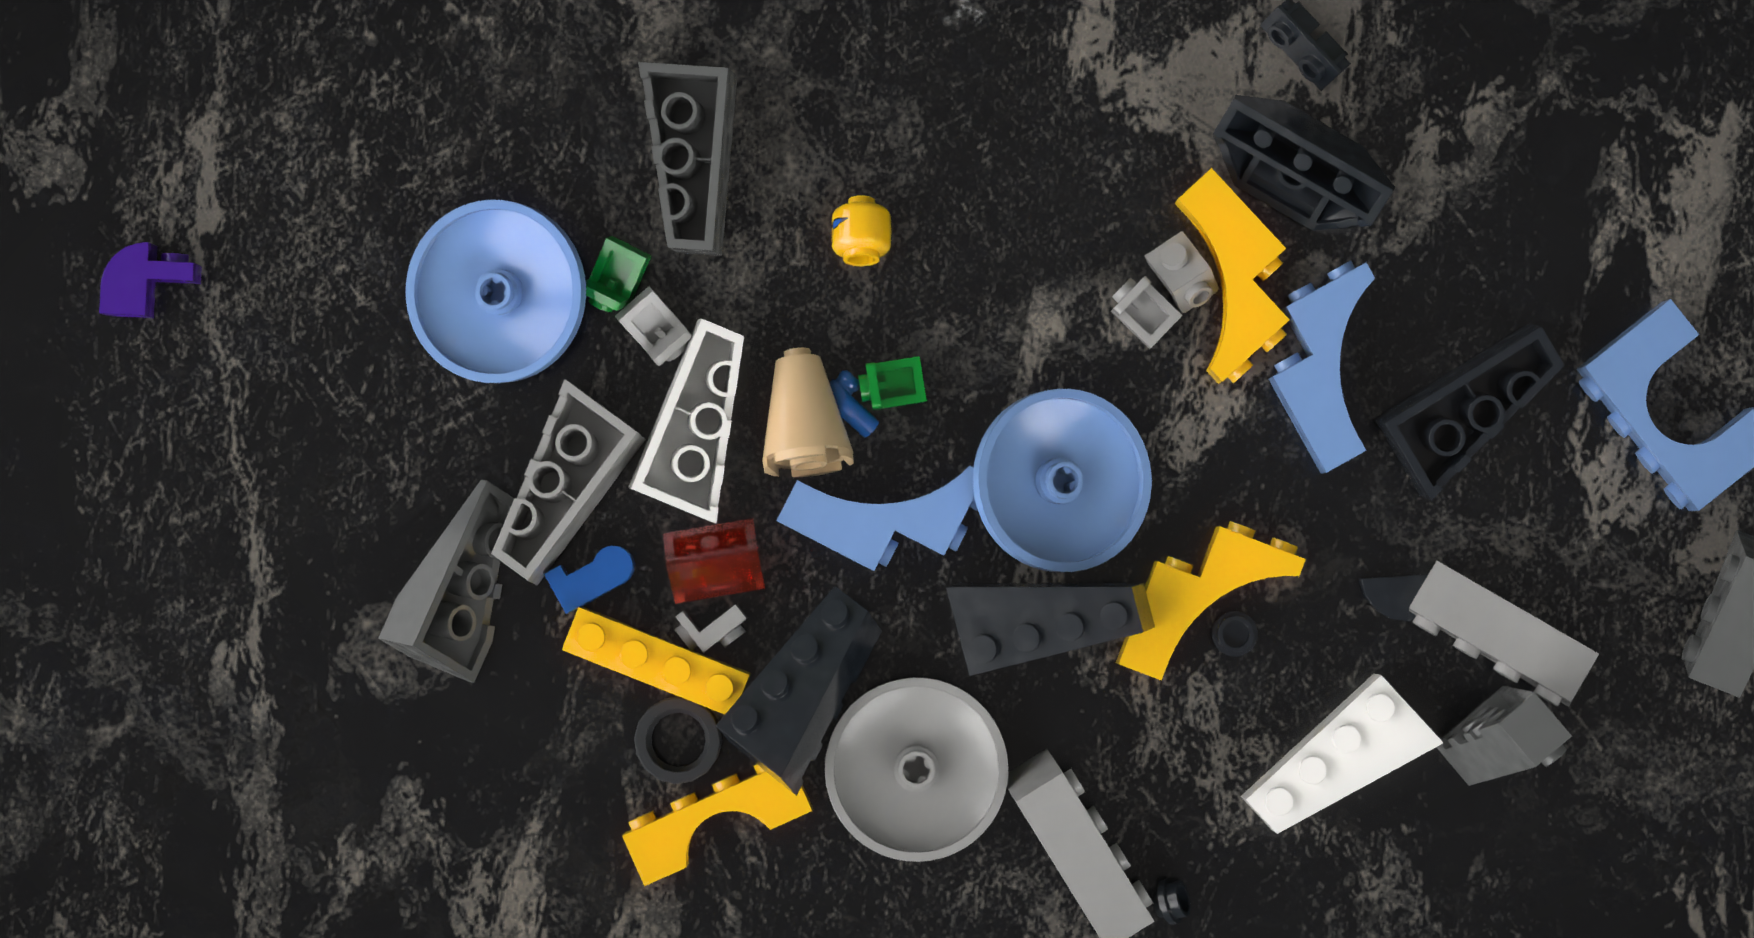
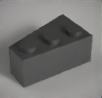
(1724, 642)

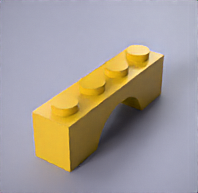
(655, 661)
(663, 843)

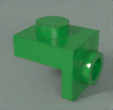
(616, 275)
(893, 383)

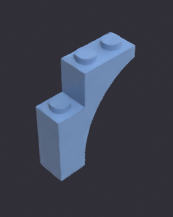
(1312, 386)
(866, 529)

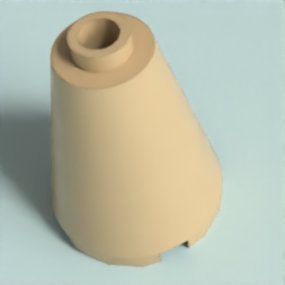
(804, 419)

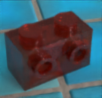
(709, 564)

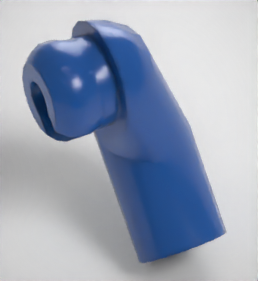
(849, 407)

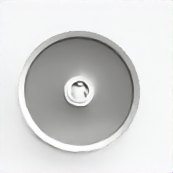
(916, 769)

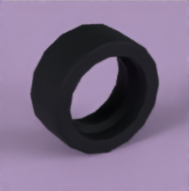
(657, 767)

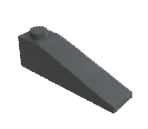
(450, 597)

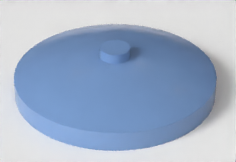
(495, 291)
(1062, 480)

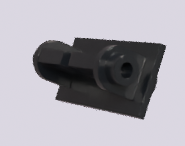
(1317, 59)

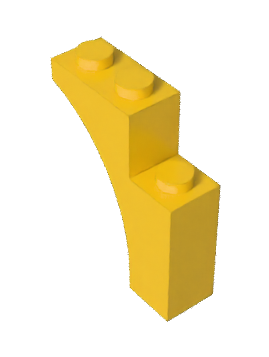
(1241, 251)
(1180, 597)

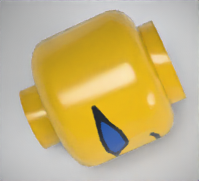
(861, 231)

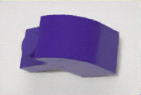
(132, 277)

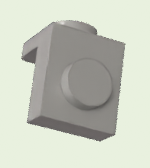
(1183, 272)
(1144, 311)
(654, 327)
(723, 629)

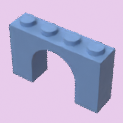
(1621, 379)

